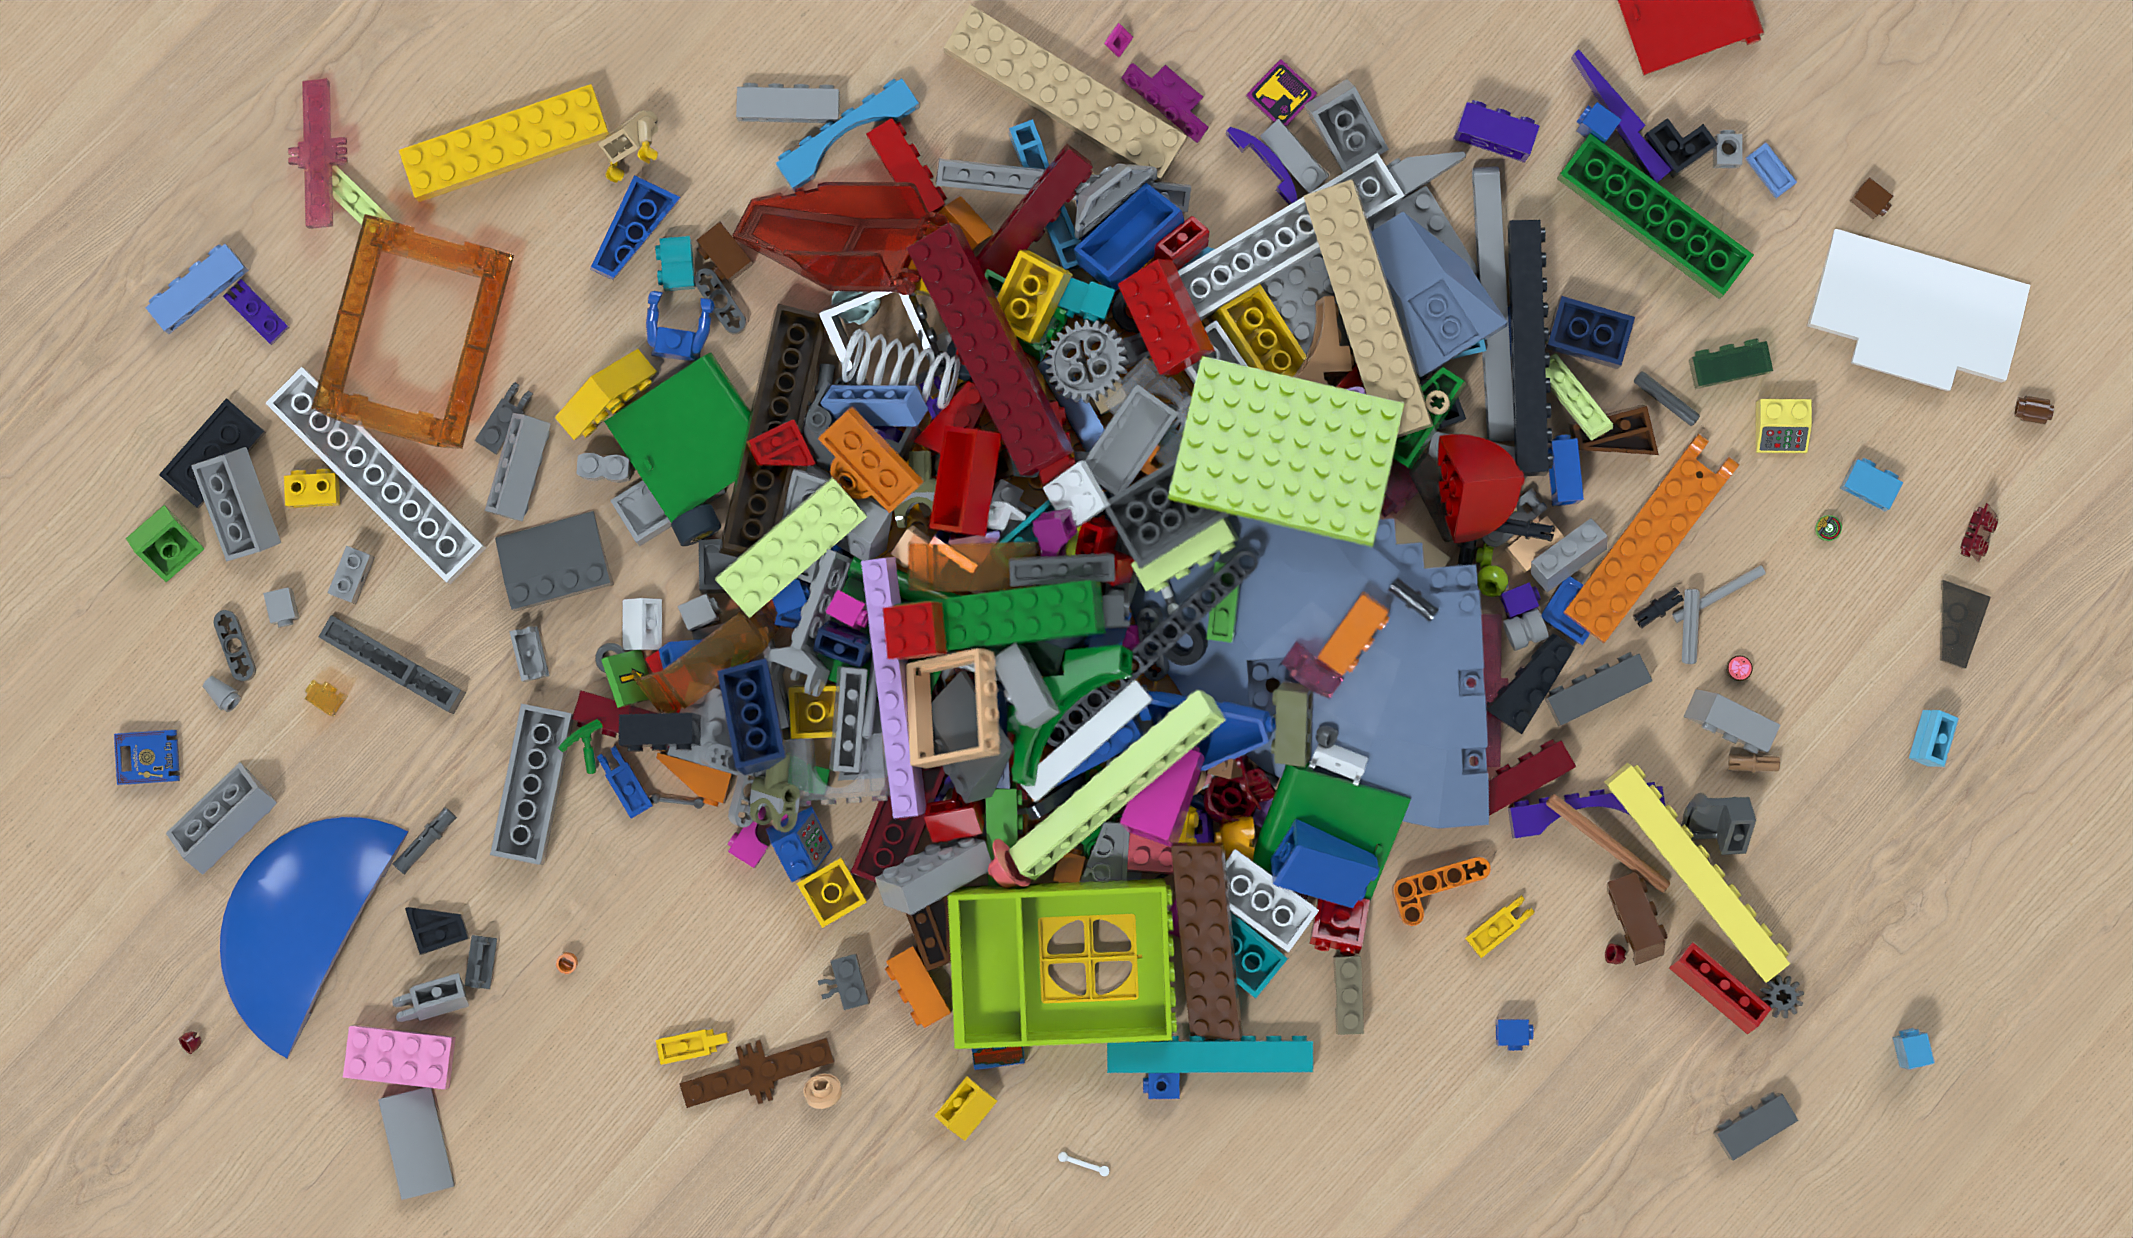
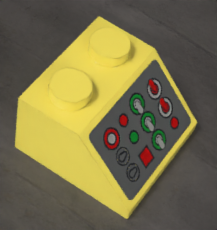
(1783, 425)

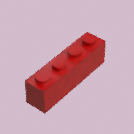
(902, 162)
(1720, 988)

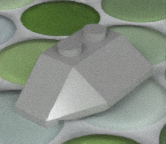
(1108, 193)

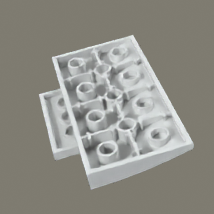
(1917, 312)

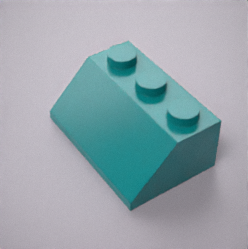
(1254, 958)

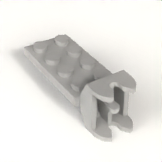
(800, 656)

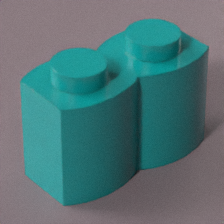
(676, 263)

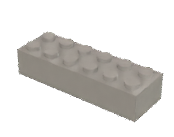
(532, 785)

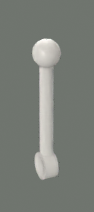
(1103, 1170)

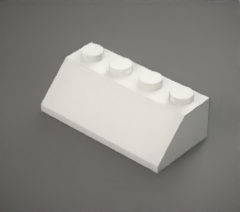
(1267, 908)

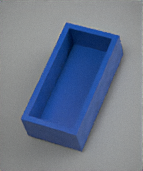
(1128, 237)

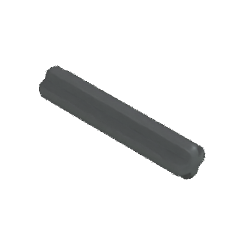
(1666, 398)

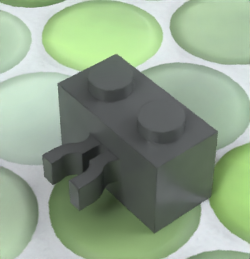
(849, 982)

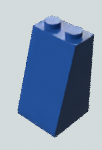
(1322, 865)

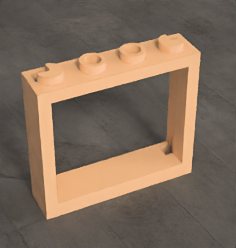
(920, 707)

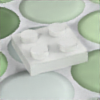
(1077, 491)

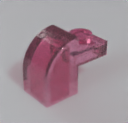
(1312, 671)

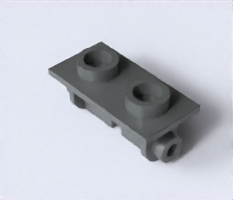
(480, 962)

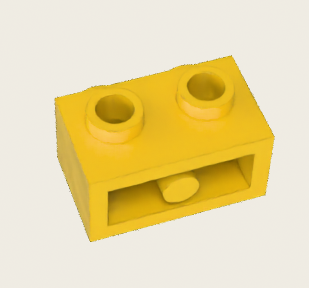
(311, 489)
(965, 1108)

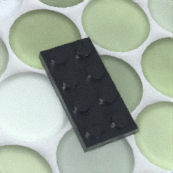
(221, 433)

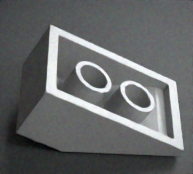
(1346, 125)

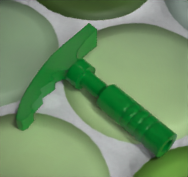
(585, 734)

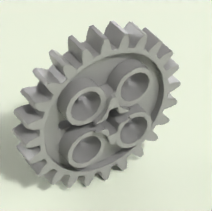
(1064, 368)

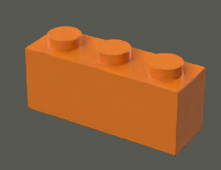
(1354, 634)
(917, 987)

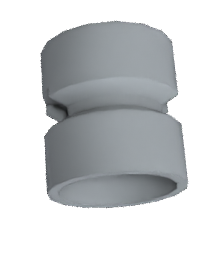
(1525, 629)

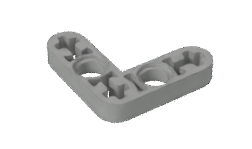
(723, 763)

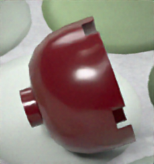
(1226, 799)

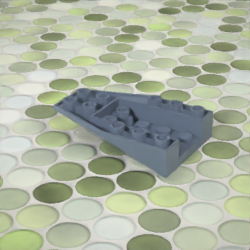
(1434, 294)

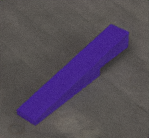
(1629, 126)

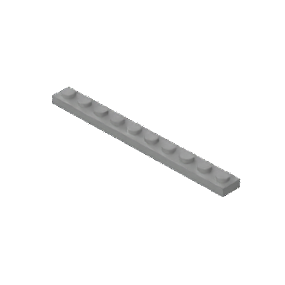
(1021, 179)

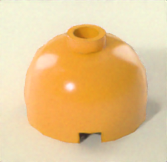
(1237, 836)

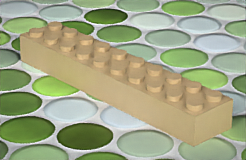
(1063, 92)
(1366, 302)

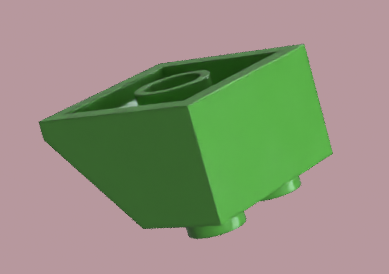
(164, 543)

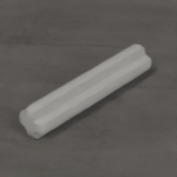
(1690, 626)

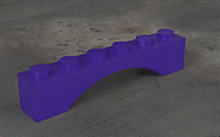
(1534, 819)

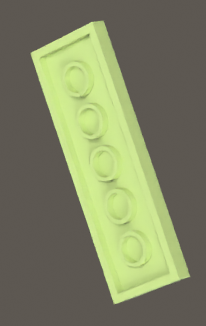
(791, 547)

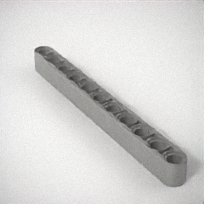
(1493, 278)

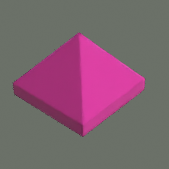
(1118, 40)

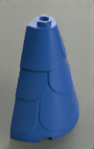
(1240, 733)

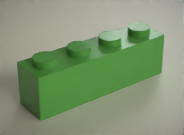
(1002, 819)

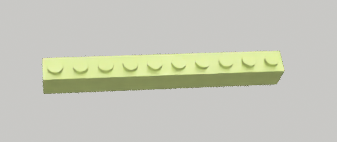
(1116, 784)

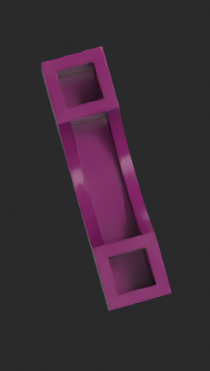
(1054, 532)

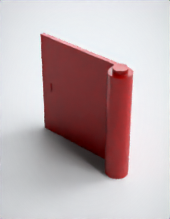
(1687, 28)

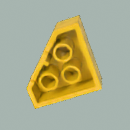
(605, 394)

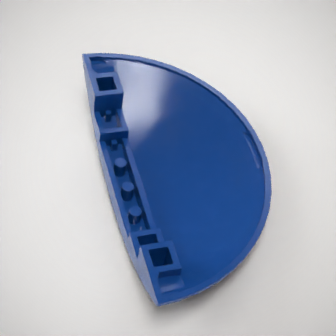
(295, 916)

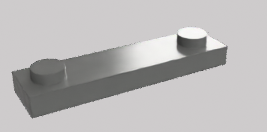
(1061, 569)

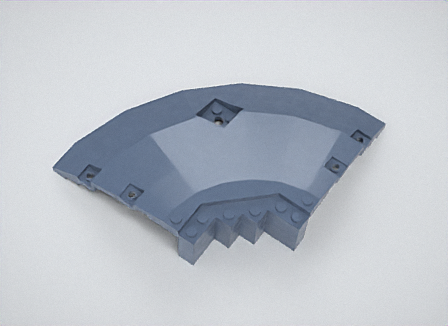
(1406, 695)

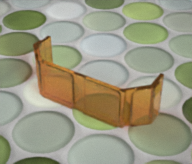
(965, 565)
(697, 669)

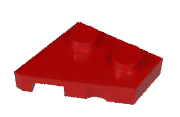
(781, 447)

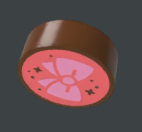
(1739, 668)

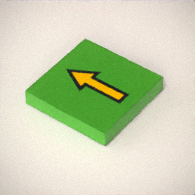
(618, 671)

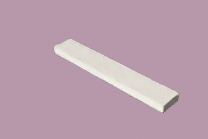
(1088, 739)

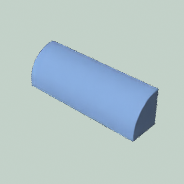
(1079, 415)

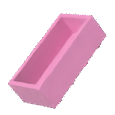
(399, 1057)

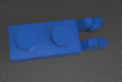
(626, 785)

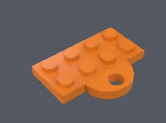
(868, 462)

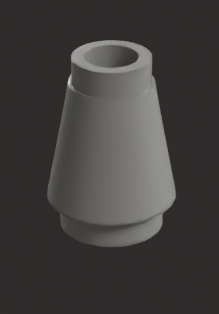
(222, 694)

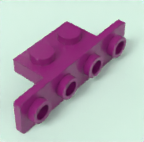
(1170, 97)

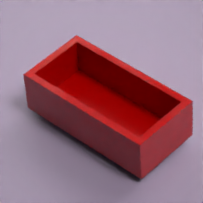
(1166, 317)
(965, 480)

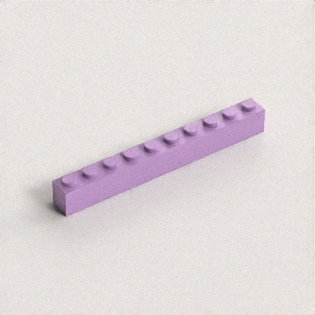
(904, 780)

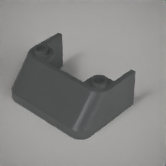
(819, 420)

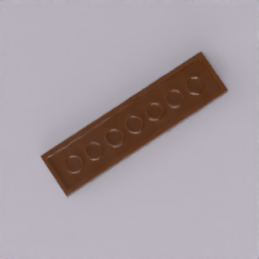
(1206, 940)

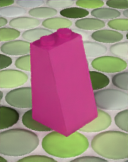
(1163, 805)

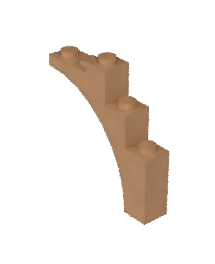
(1325, 354)

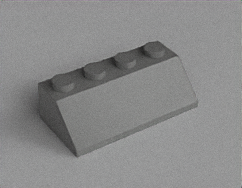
(236, 504)
(872, 534)
(221, 818)

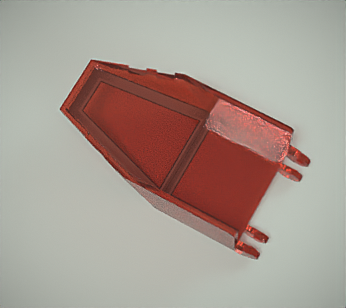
(843, 233)

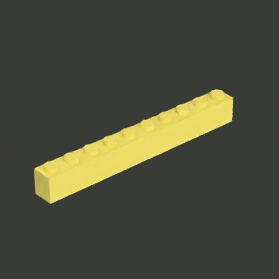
(1696, 872)

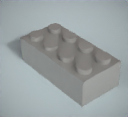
(933, 873)

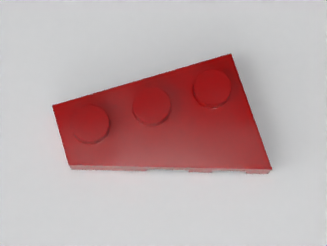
(962, 411)

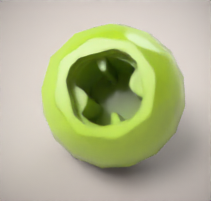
(1492, 580)

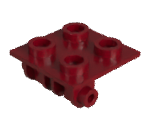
(1986, 523)
(1254, 782)

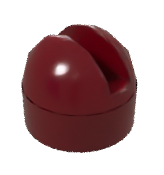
(1613, 958)
(189, 1042)

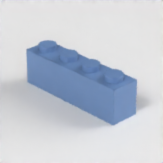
(196, 288)
(877, 404)

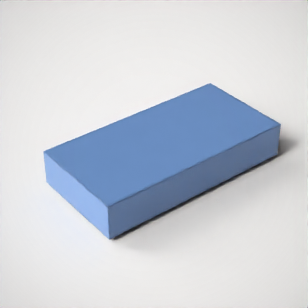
(1771, 170)

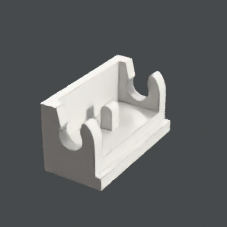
(1340, 761)

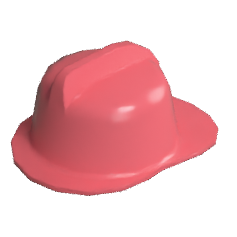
(1004, 869)

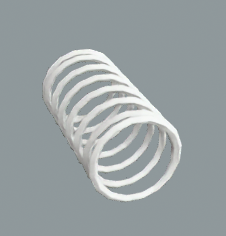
(942, 401)

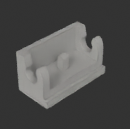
(529, 654)

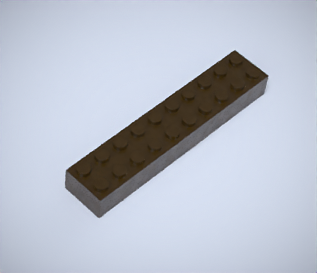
(779, 397)

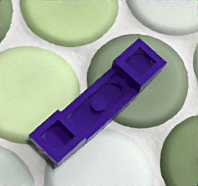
(1244, 140)

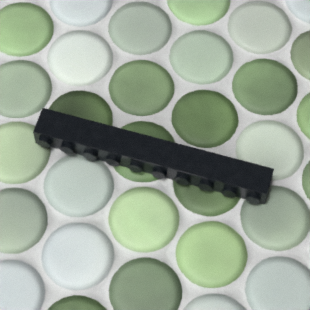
(1528, 347)

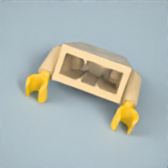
(626, 139)

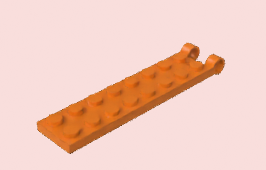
(1647, 542)

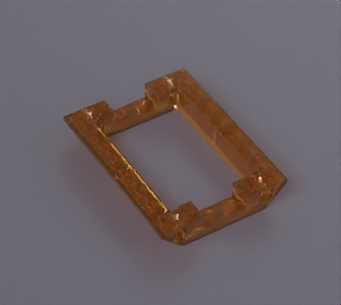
(401, 240)

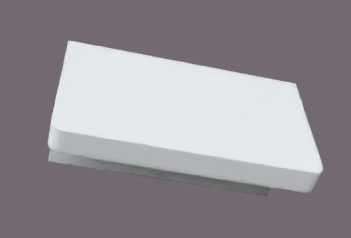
(1000, 513)
(642, 624)

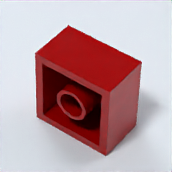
(914, 631)

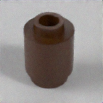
(2034, 409)

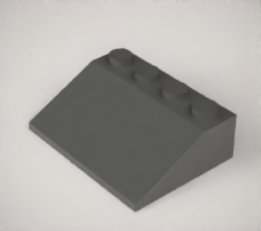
(1152, 522)
(553, 561)
(957, 730)

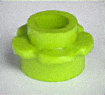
(1484, 555)

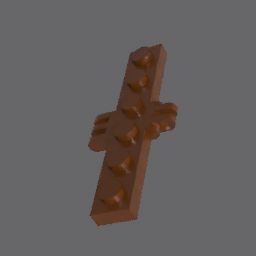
(756, 1072)

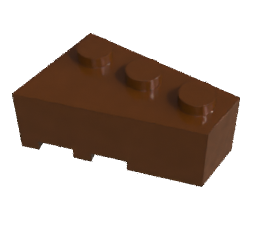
(1630, 433)
(1637, 917)
(932, 933)

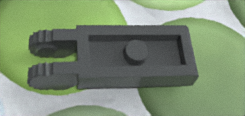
(495, 429)

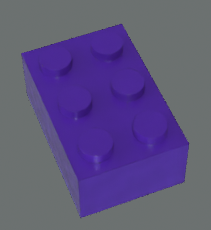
(1496, 131)

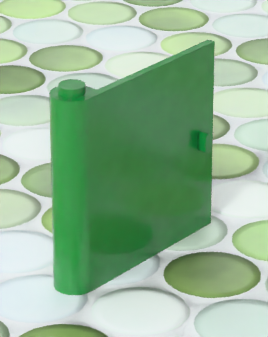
(688, 433)
(1335, 806)

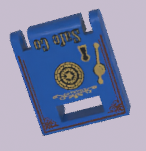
(150, 757)

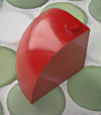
(1477, 485)

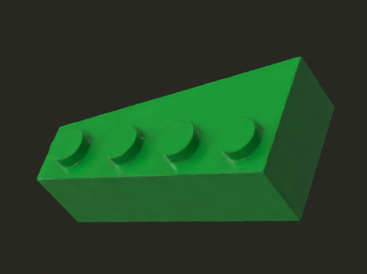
(1410, 447)

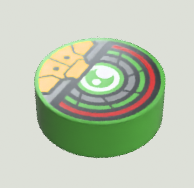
(1828, 528)

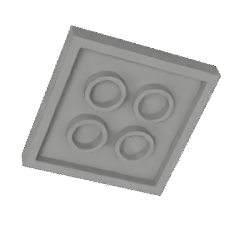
(713, 728)

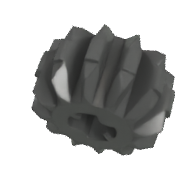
(1785, 987)

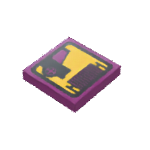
(1281, 93)

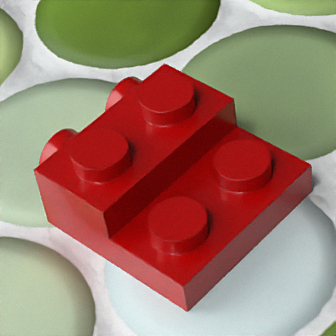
(1339, 927)

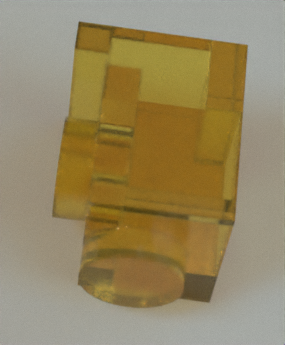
(325, 697)

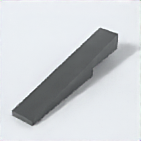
(392, 665)

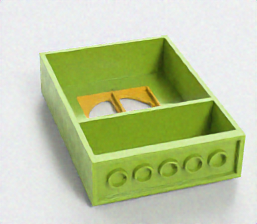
(1003, 963)

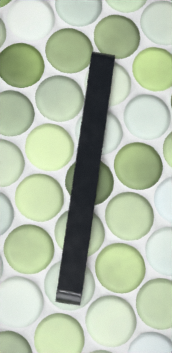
(1162, 639)

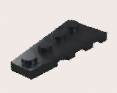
(1525, 693)

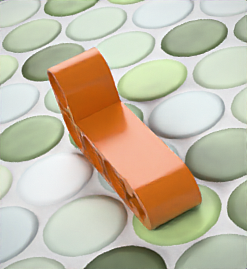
(1442, 884)

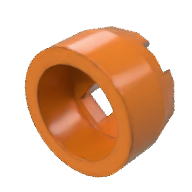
(565, 967)

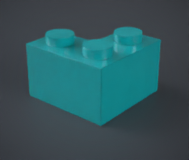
(1087, 301)

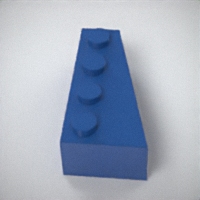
(633, 224)
(1112, 747)

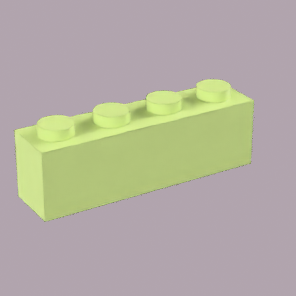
(1192, 552)

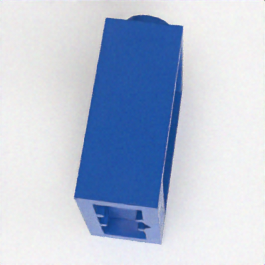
(1566, 471)

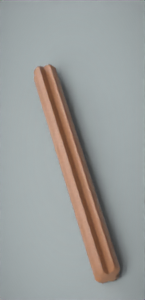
(1608, 843)

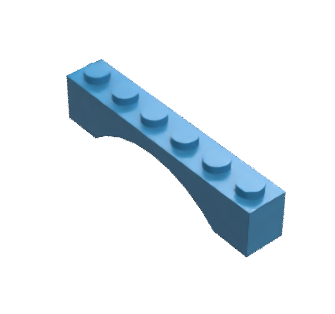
(1032, 155)
(802, 164)

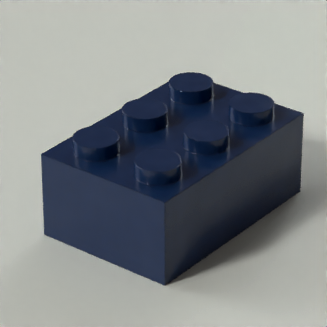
(1590, 332)

